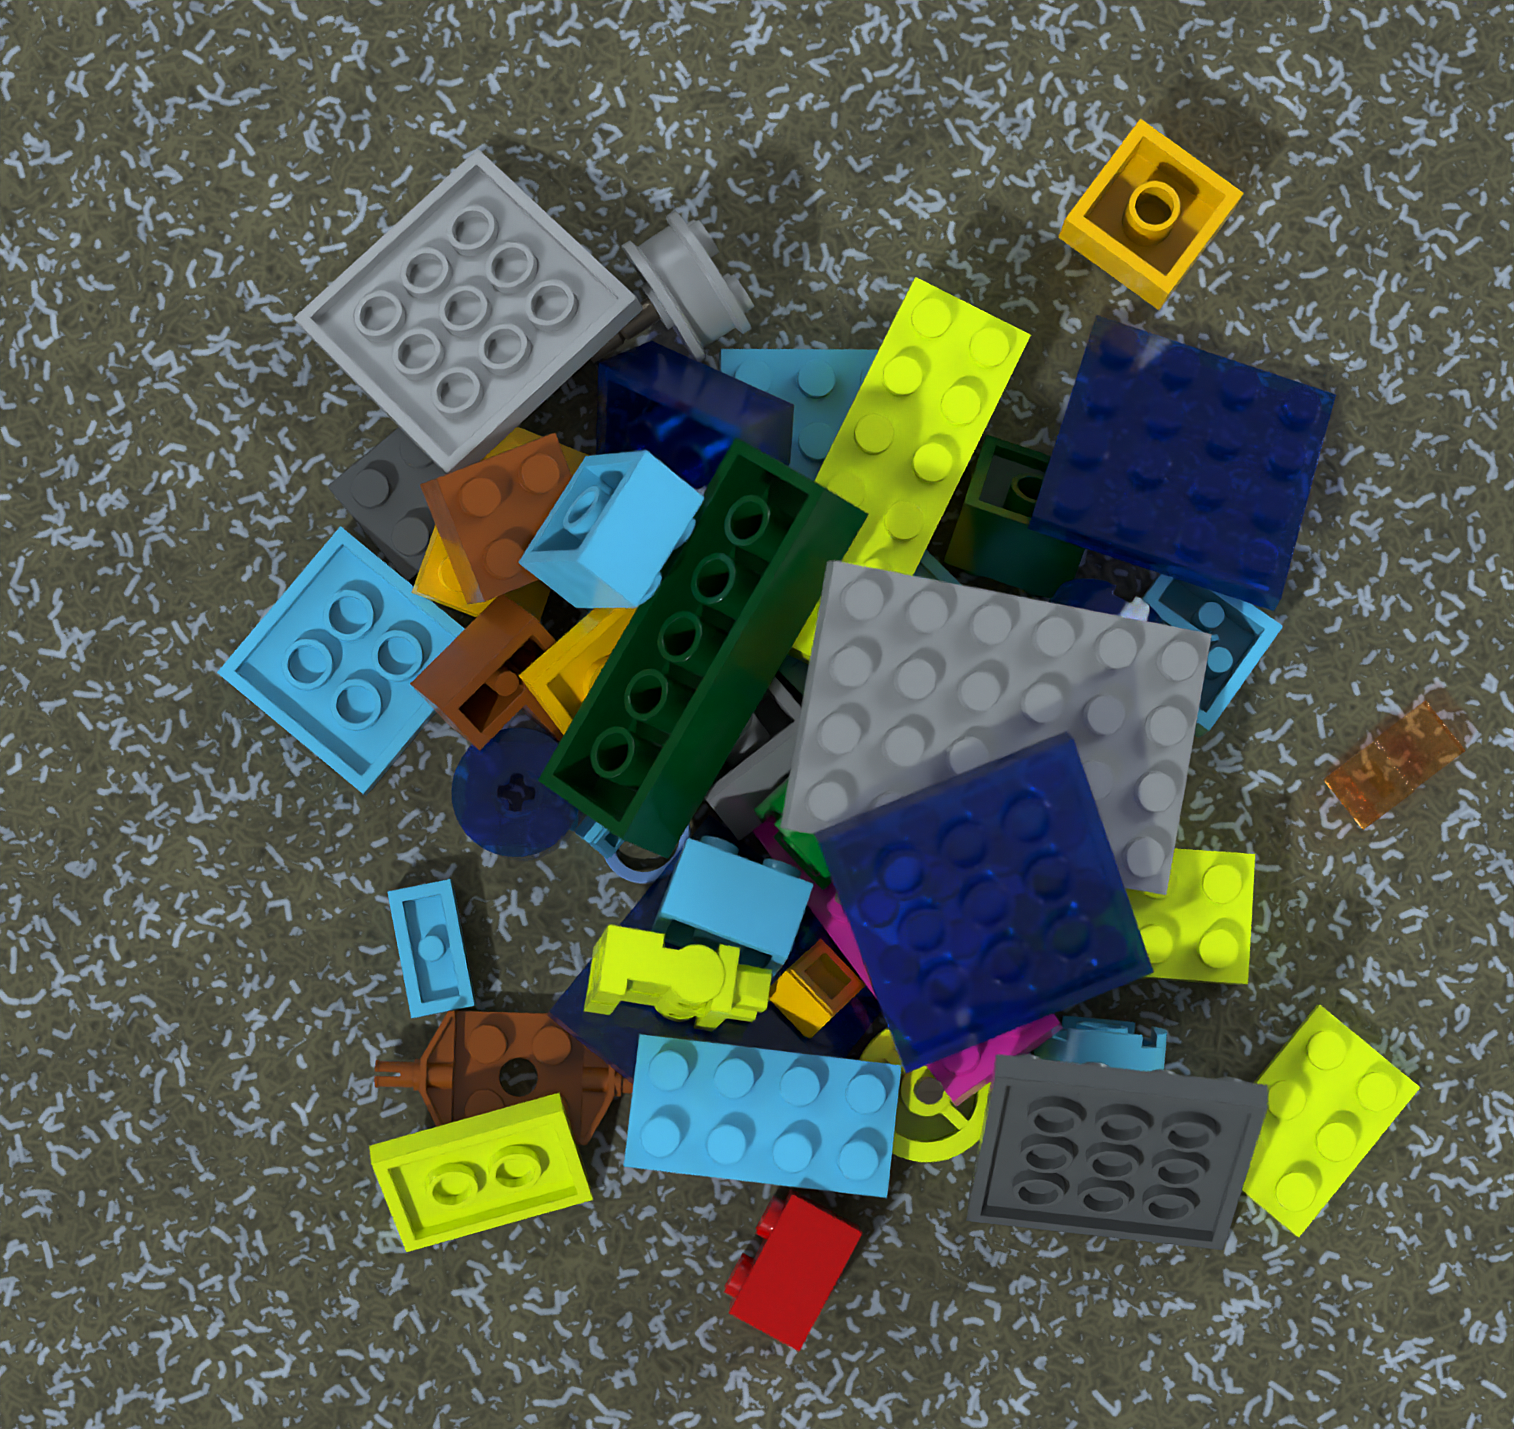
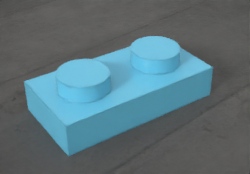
(431, 948)

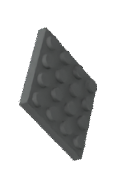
(1114, 1151)

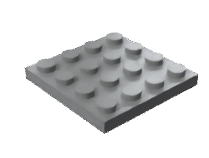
(468, 314)

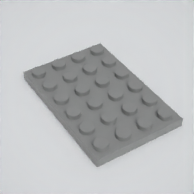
(947, 676)

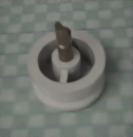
(683, 289)

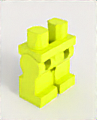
(679, 983)

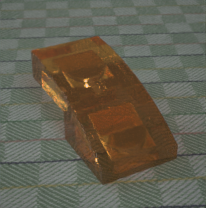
(1394, 764)

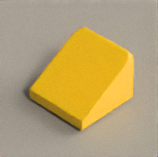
(814, 989)

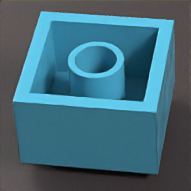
(613, 531)
(733, 903)

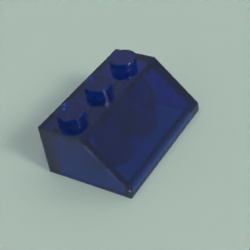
(685, 413)

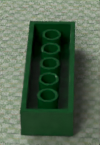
(701, 650)

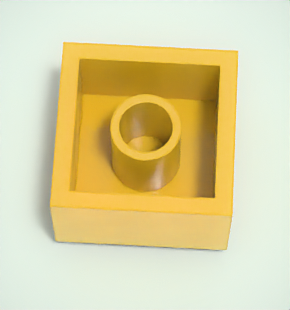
(1150, 214)

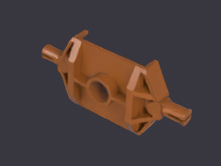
(465, 1062)

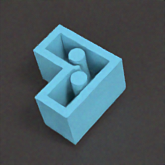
(1237, 639)

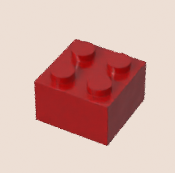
(793, 1268)

